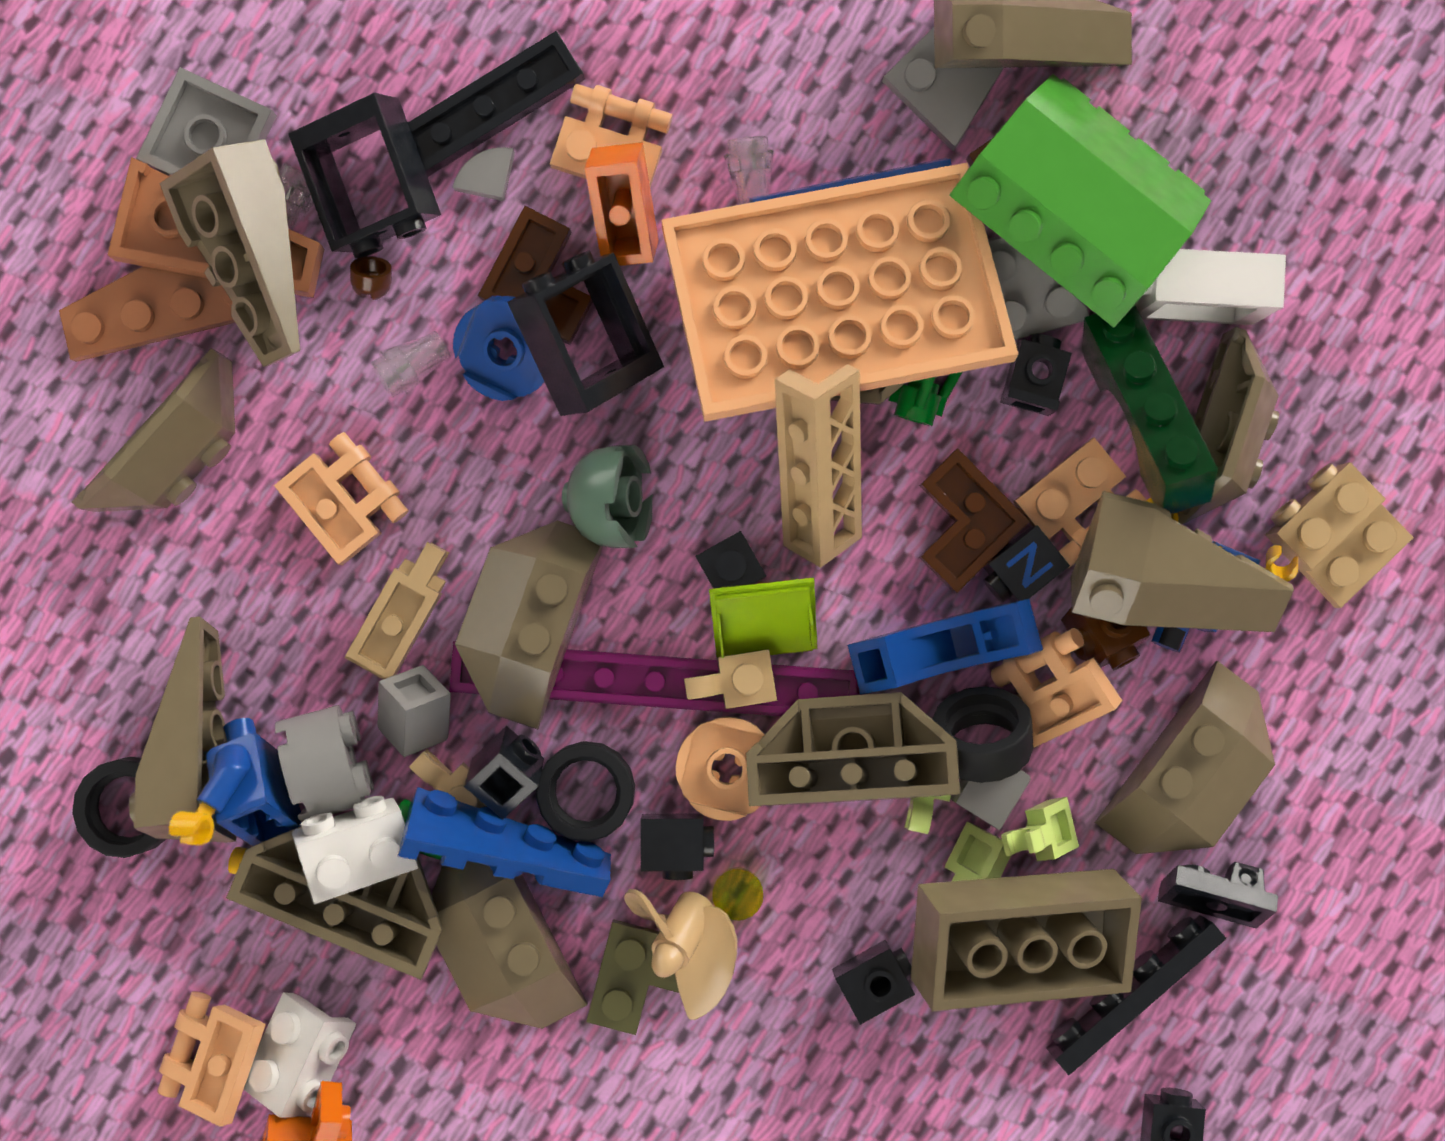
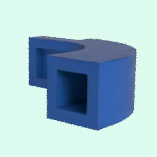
(945, 646)

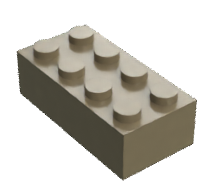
(1024, 939)

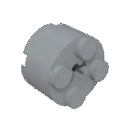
(322, 762)

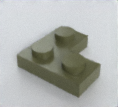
(625, 978)

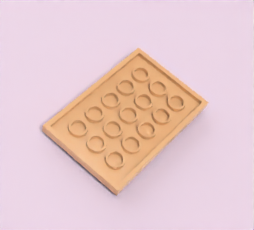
(836, 278)

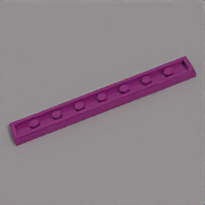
(660, 682)

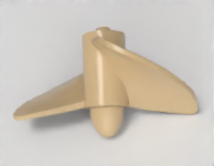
(694, 945)

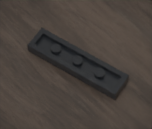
(494, 102)
(1152, 976)

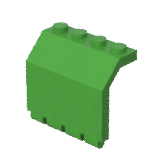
(1082, 198)

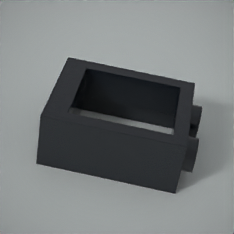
(314, 150)
(620, 318)

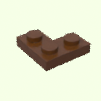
(531, 251)
(981, 518)

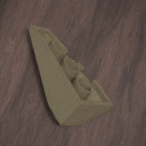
(1031, 34)
(237, 217)
(1159, 573)
(183, 732)

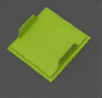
(764, 617)

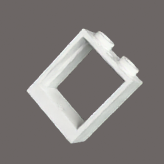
(1216, 288)

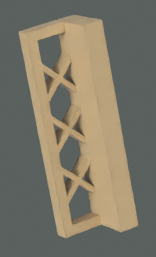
(806, 463)

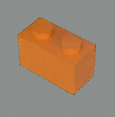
(622, 203)

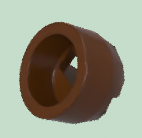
(371, 276)

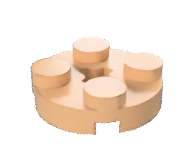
(701, 783)

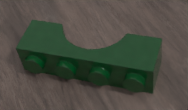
(1166, 439)

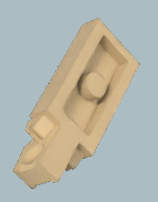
(399, 614)

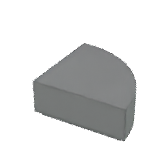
(486, 174)

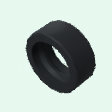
(993, 707)
(88, 817)
(578, 829)

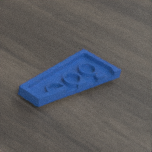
(510, 848)

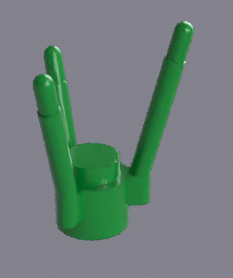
(920, 399)

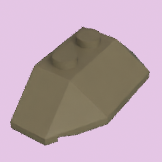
(1235, 419)
(171, 445)
(526, 618)
(852, 753)
(1195, 770)
(383, 921)
(502, 948)

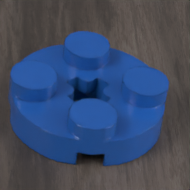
(480, 357)

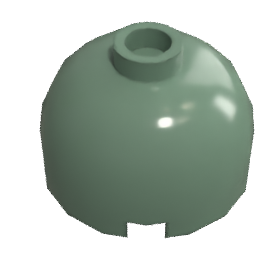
(607, 496)

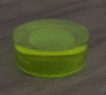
(738, 893)

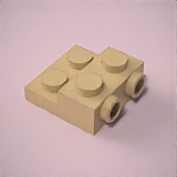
(1338, 532)

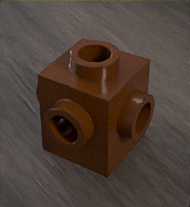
(1106, 640)

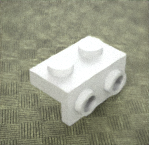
(352, 848)
(296, 1055)

